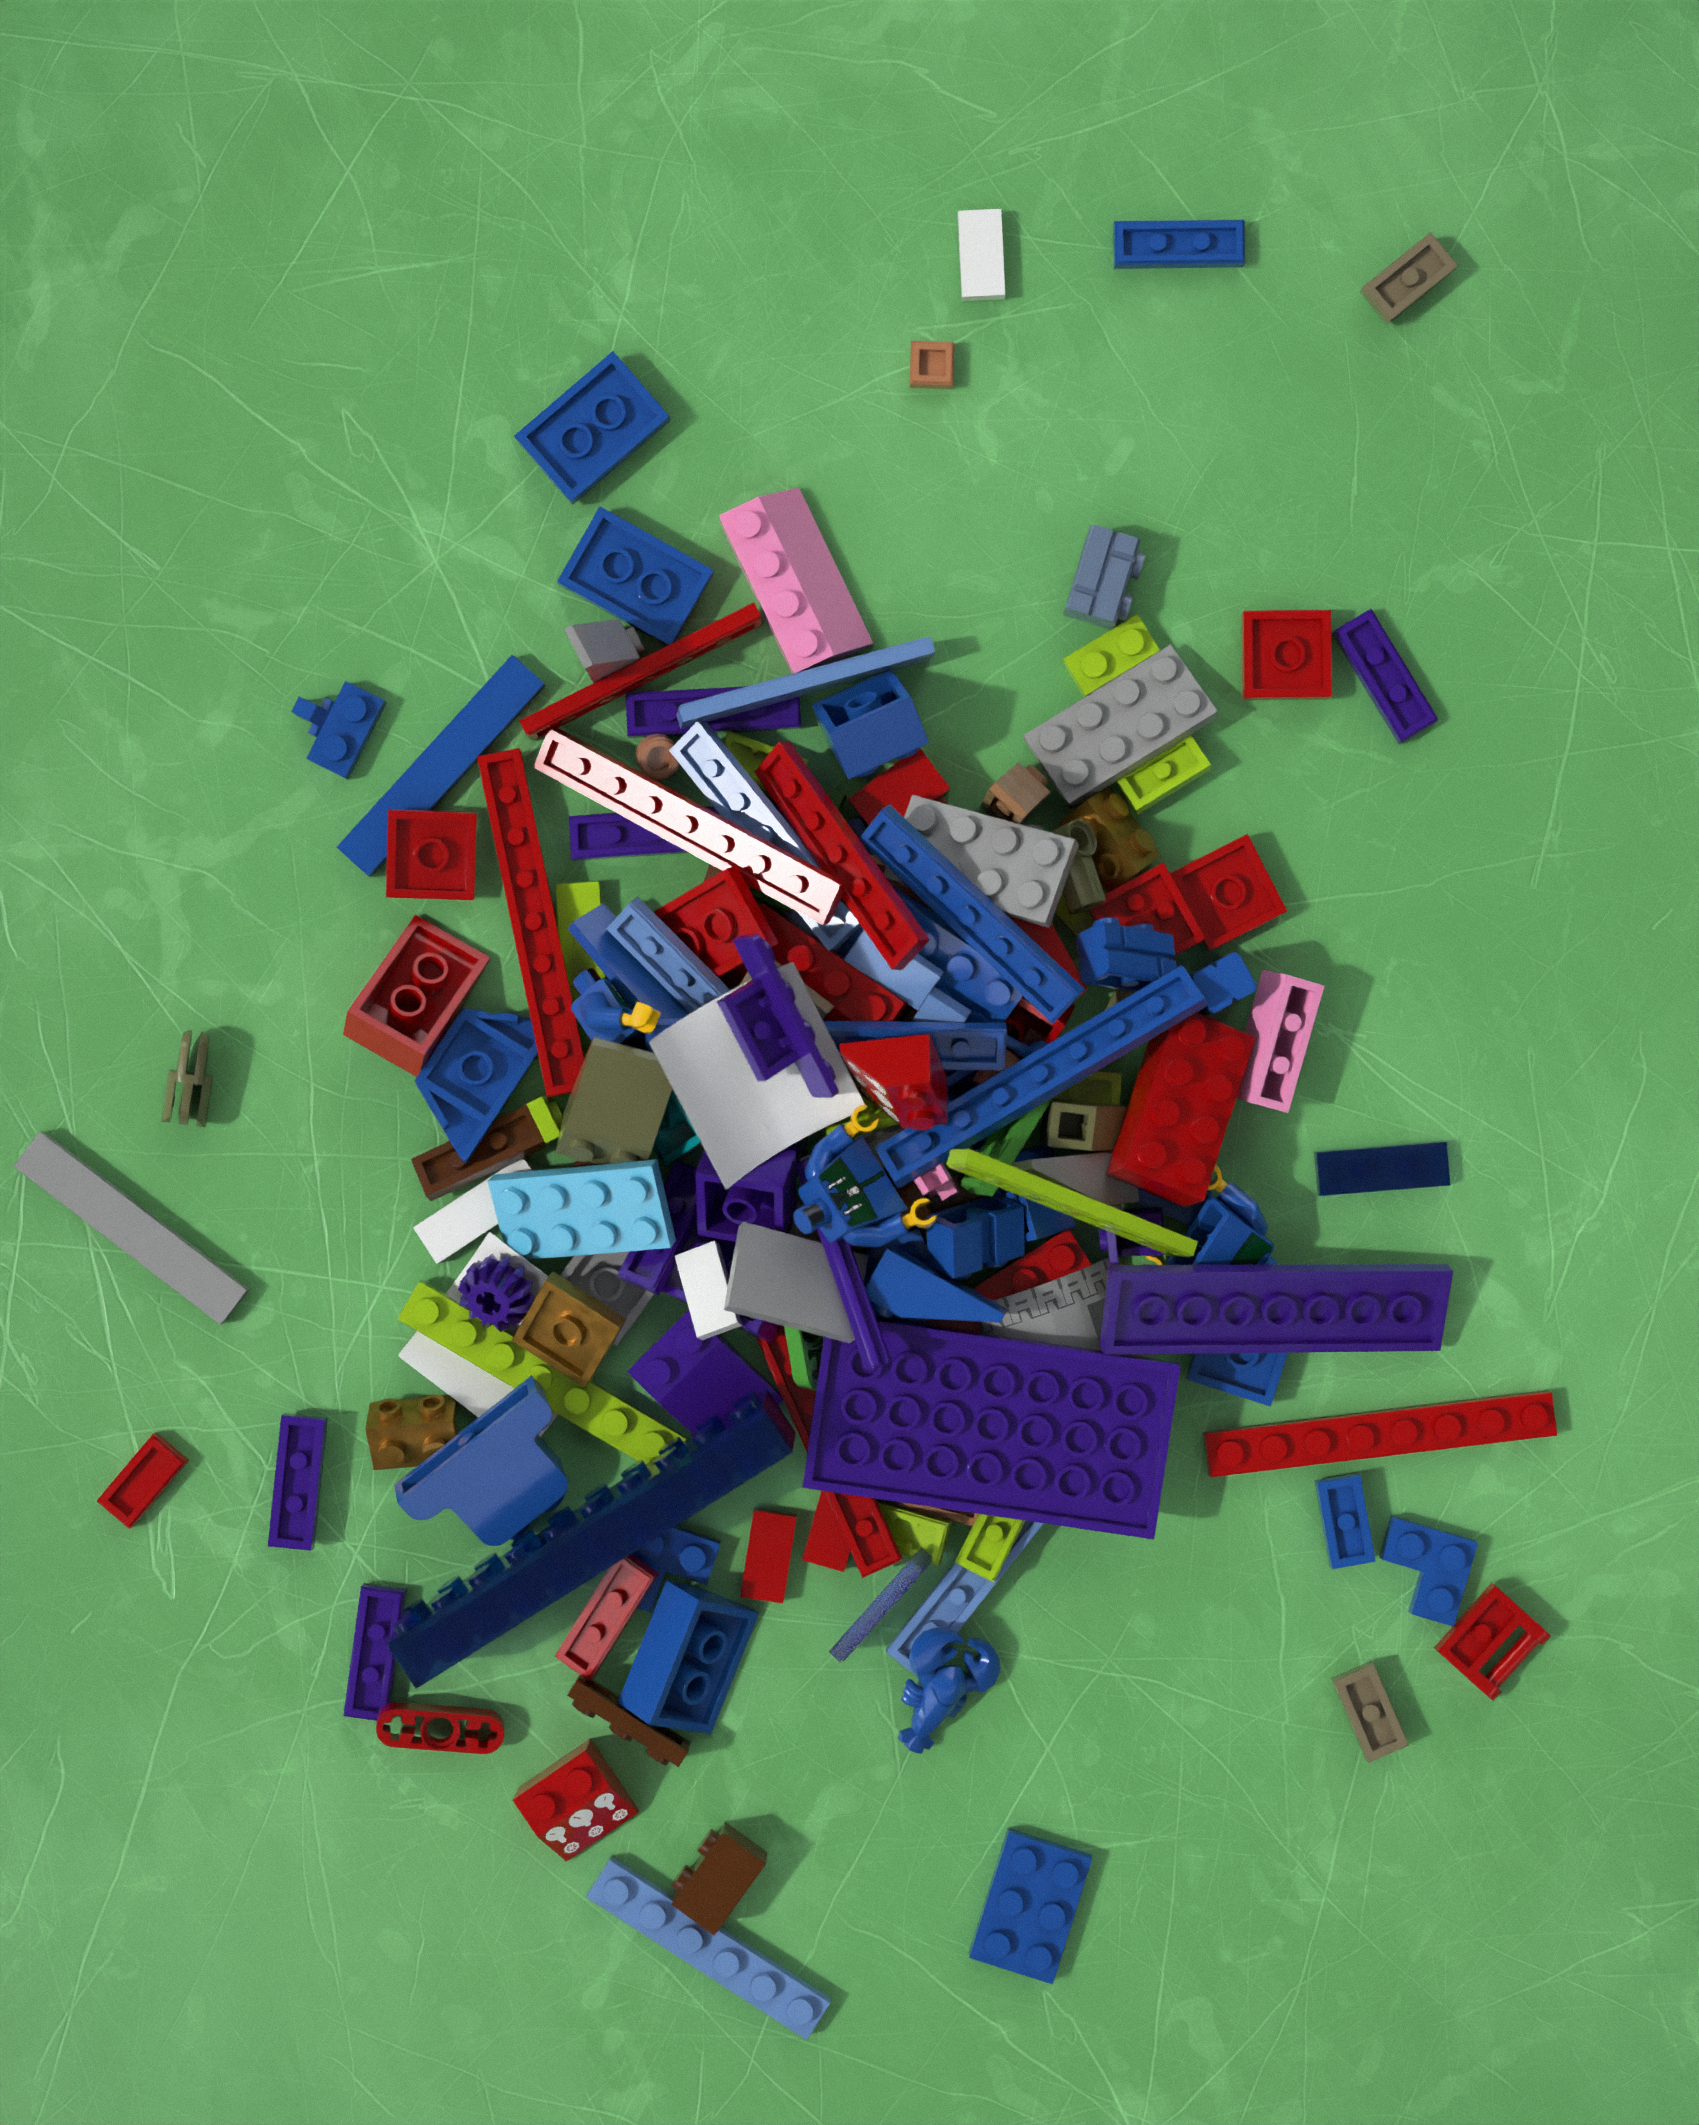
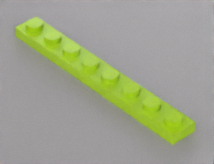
(495, 1352)

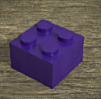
(760, 1197)

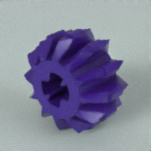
(496, 1293)

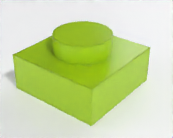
(547, 1117)

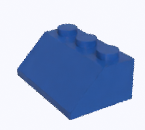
(687, 1658)

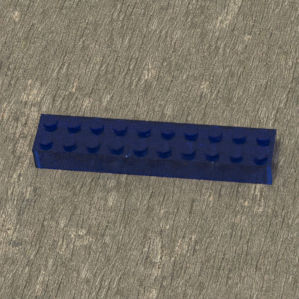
(591, 1537)

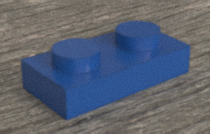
(1344, 1521)

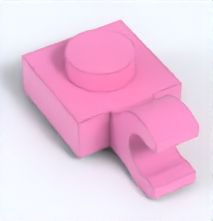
(937, 1182)

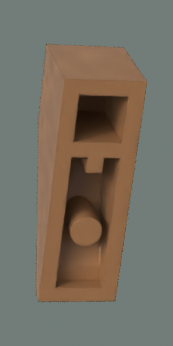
(1016, 794)

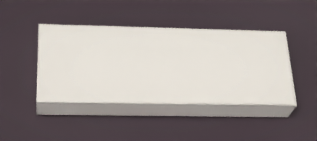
(463, 1218)

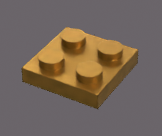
(569, 1329)

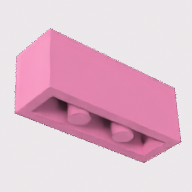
(1282, 1026)

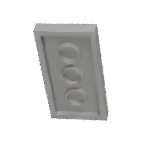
(1120, 726)
(1007, 861)

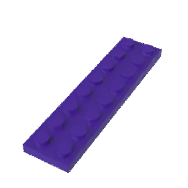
(1275, 1308)

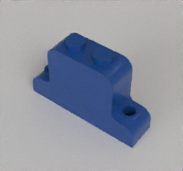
(492, 1471)

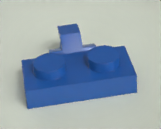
(340, 727)

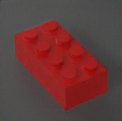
(1181, 1109)

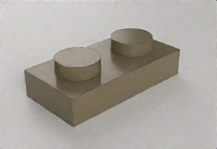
(1409, 278)
(1369, 1711)

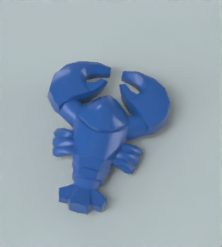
(943, 1688)

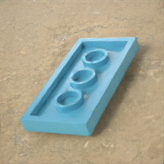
(583, 1210)

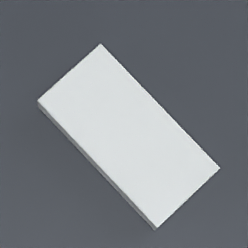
(981, 255)
(705, 1288)

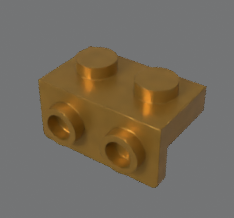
(1121, 842)
(409, 1430)

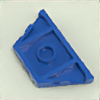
(476, 1074)

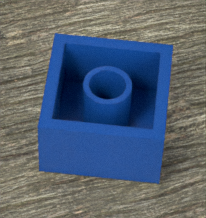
(870, 724)

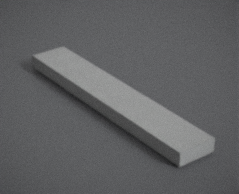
(131, 1227)

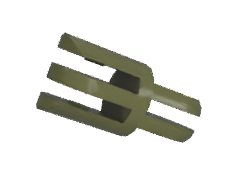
(189, 1078)

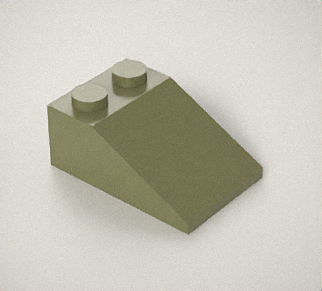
(614, 1105)

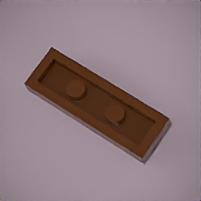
(506, 1142)
(595, 1699)

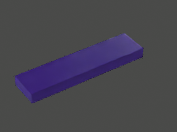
(657, 710)

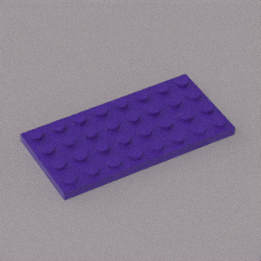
(996, 1428)

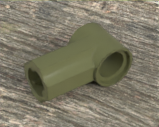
(1082, 885)

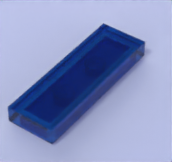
(1382, 1168)
(881, 1605)

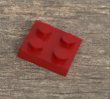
(1286, 655)
(431, 854)
(1228, 892)

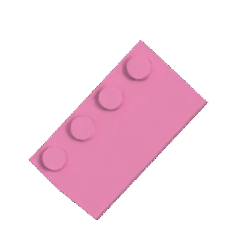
(795, 580)

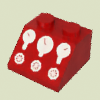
(900, 1078)
(574, 1801)

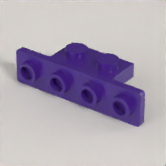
(769, 1023)

